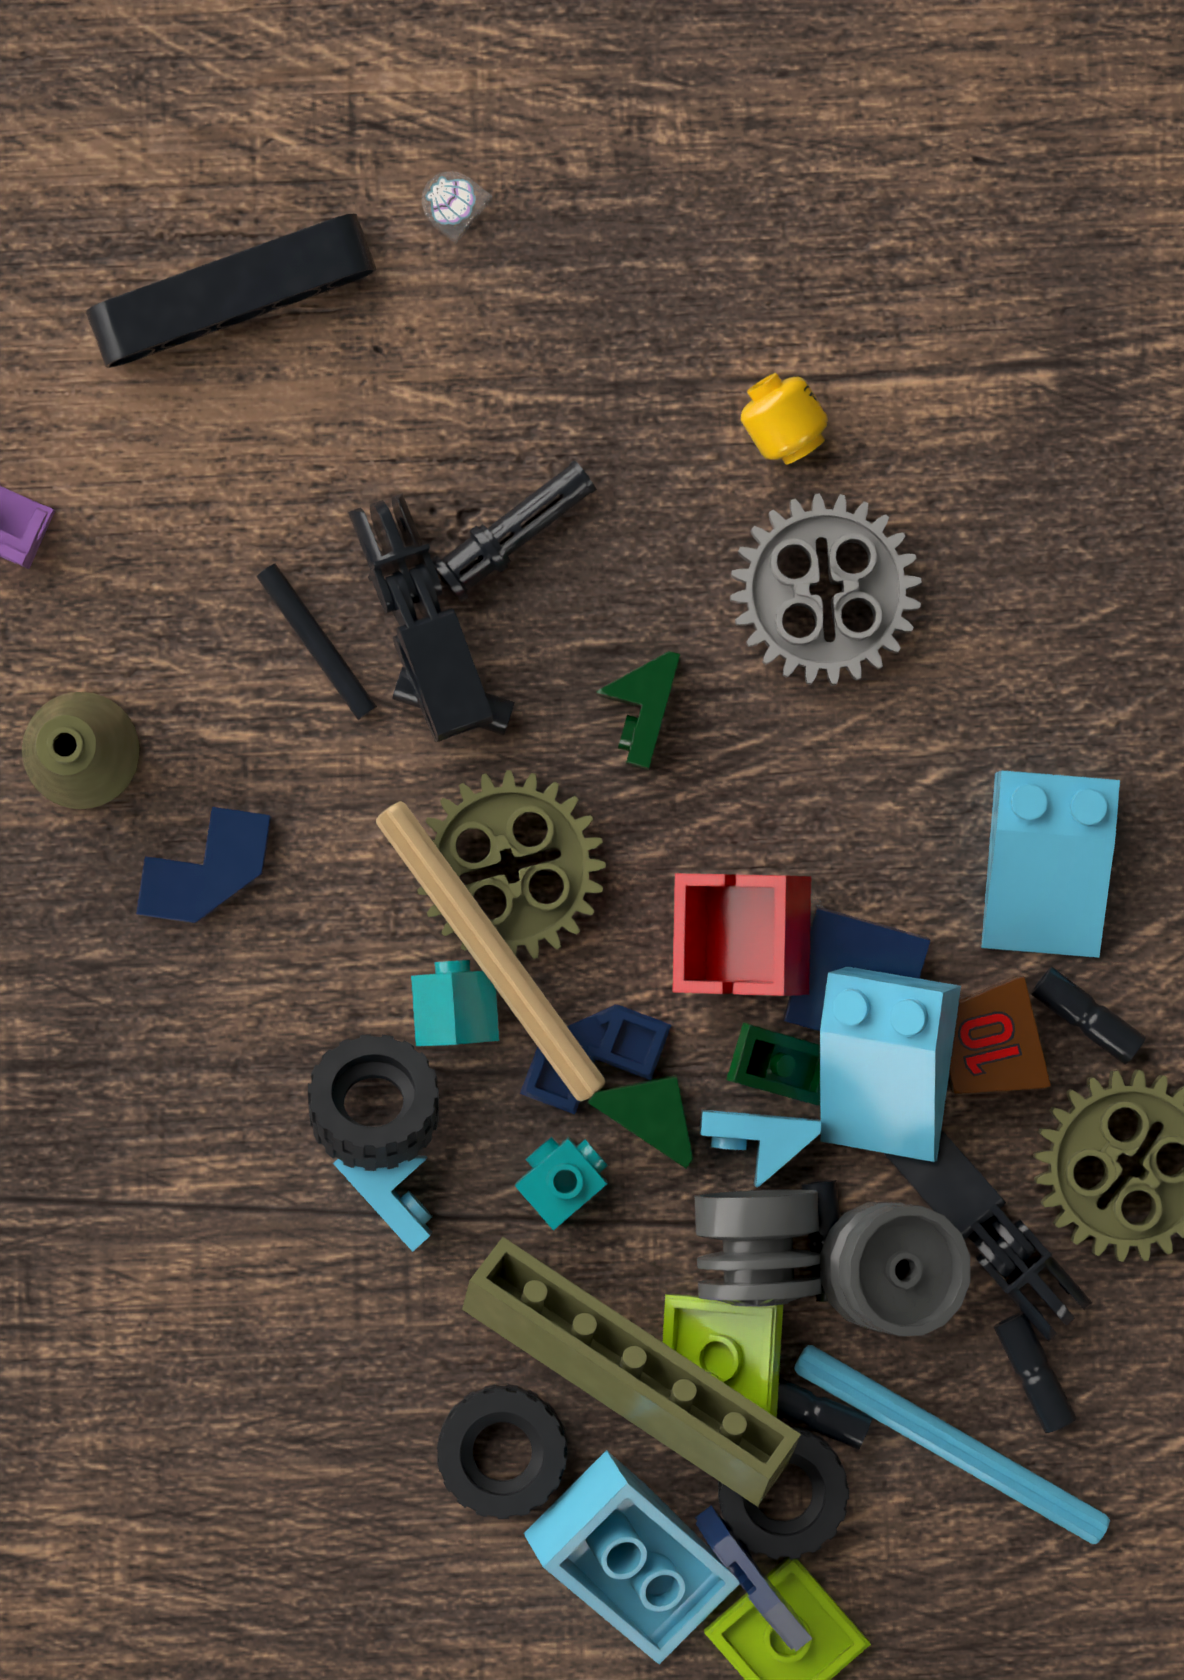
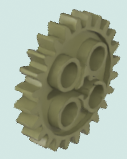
(495, 813)
(1085, 1133)

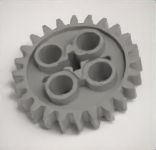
(879, 586)

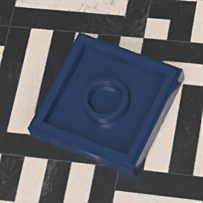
(856, 943)

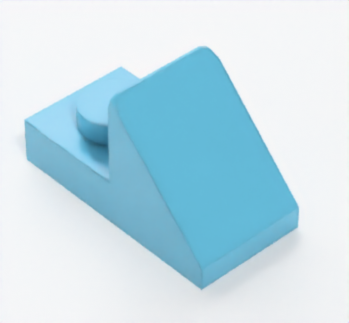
(777, 1136)
(403, 1213)

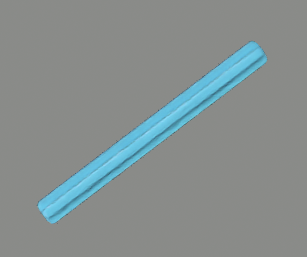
(952, 1444)

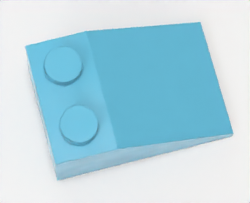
(1049, 863)
(885, 1061)
(630, 1557)

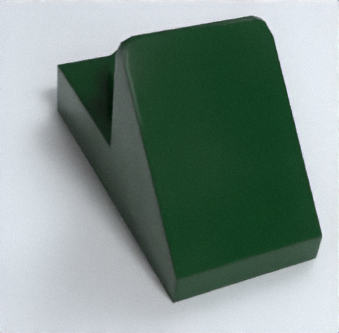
(648, 689)
(777, 1064)

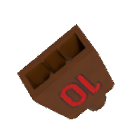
(997, 1042)

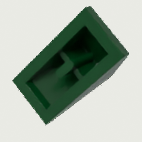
(651, 1112)

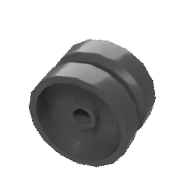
(895, 1268)

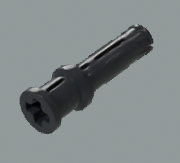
(570, 485)

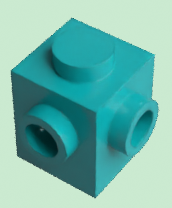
(454, 1006)
(562, 1179)

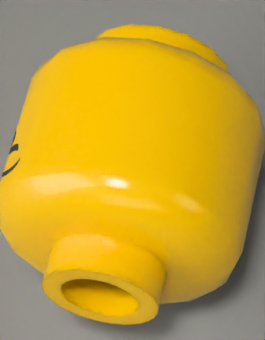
(784, 418)

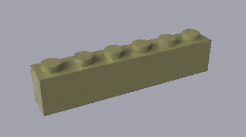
(630, 1371)

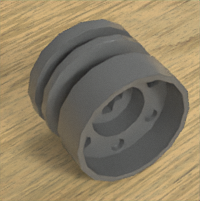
(757, 1245)

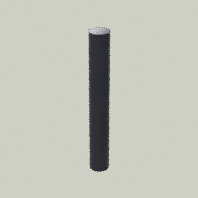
(316, 641)

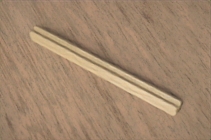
(490, 951)

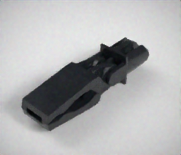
(431, 647)
(968, 1200)

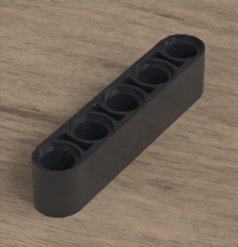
(231, 290)

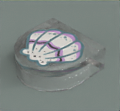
(453, 203)

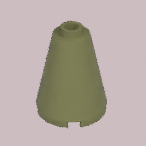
(103, 757)

